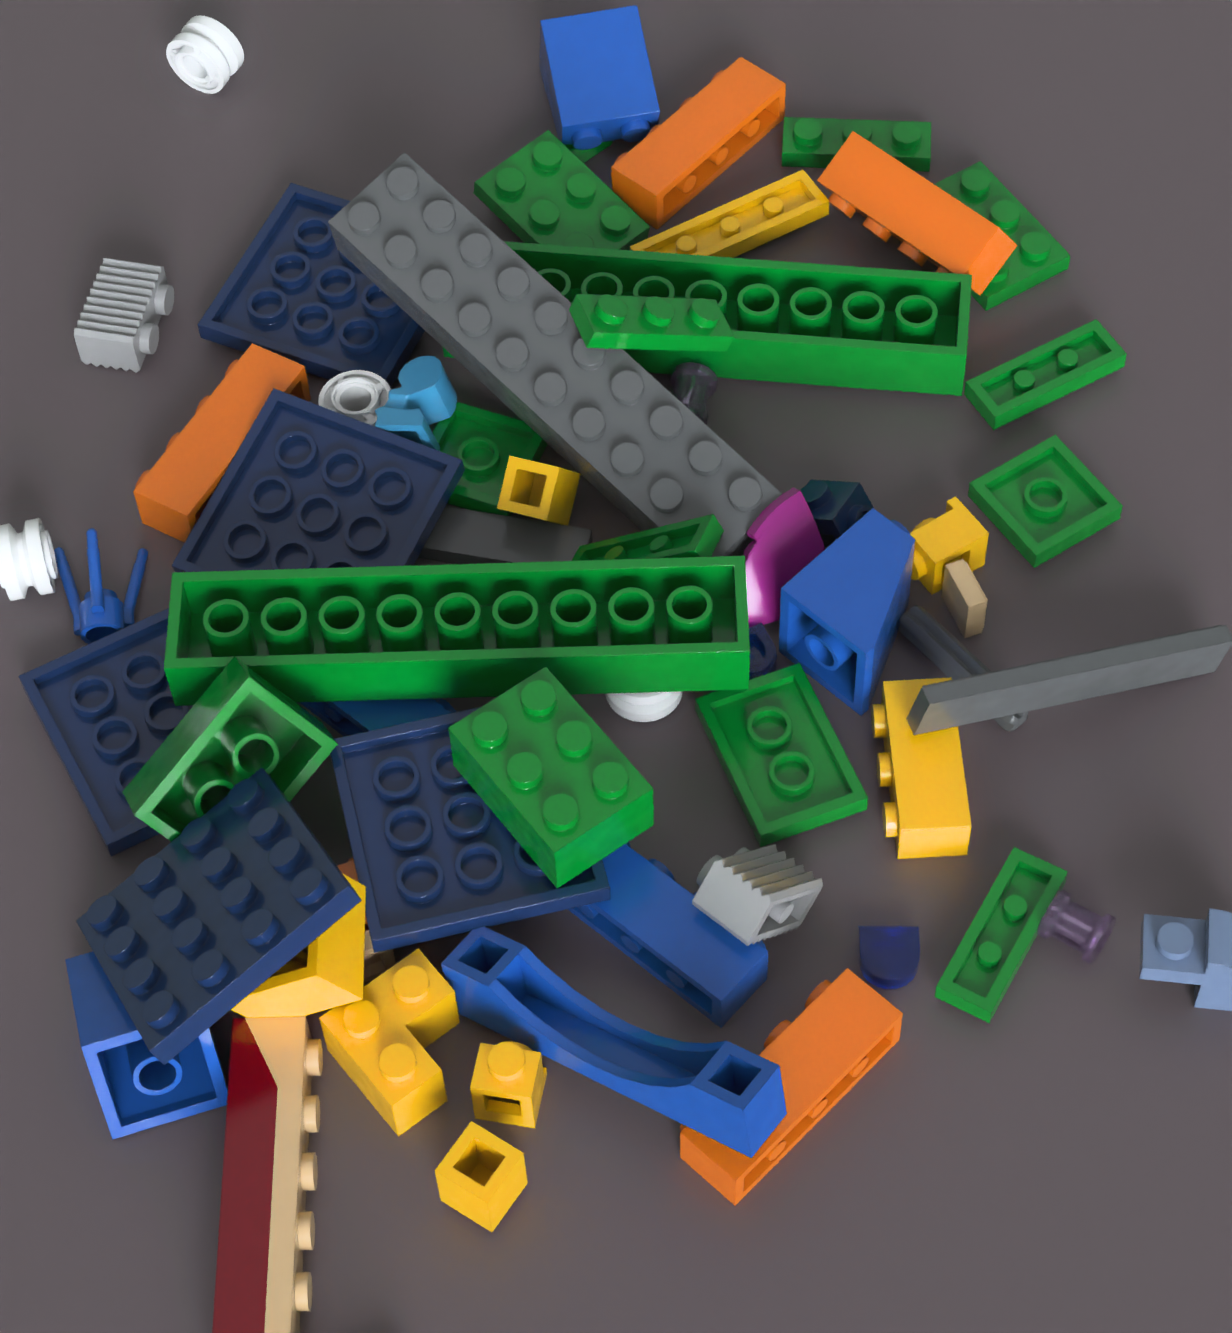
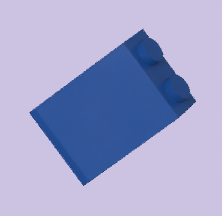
(598, 77)
(847, 608)
(127, 1077)

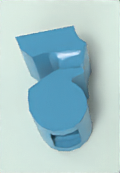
(421, 400)

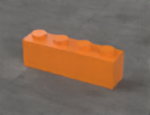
(699, 141)
(915, 213)
(197, 457)
(820, 1061)

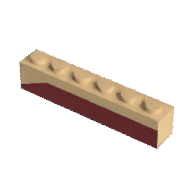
(267, 1177)

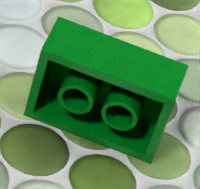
(224, 740)
(552, 776)

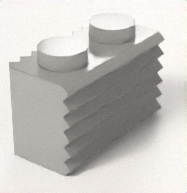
(123, 314)
(756, 893)

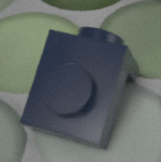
(836, 504)

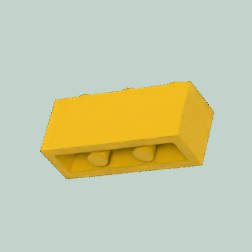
(923, 777)

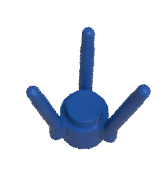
(101, 610)

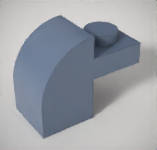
(1190, 954)

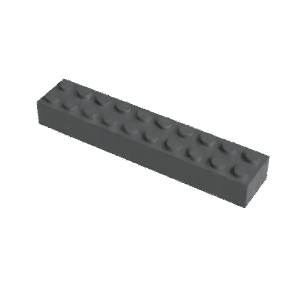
(526, 349)

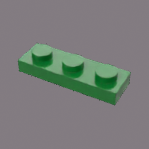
(817, 140)
(651, 323)
(1045, 374)
(681, 539)
(1000, 935)

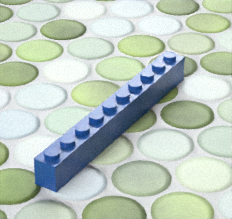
(647, 911)

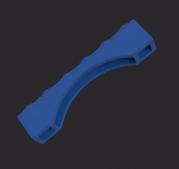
(701, 1085)

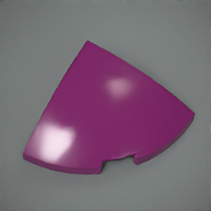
(782, 546)

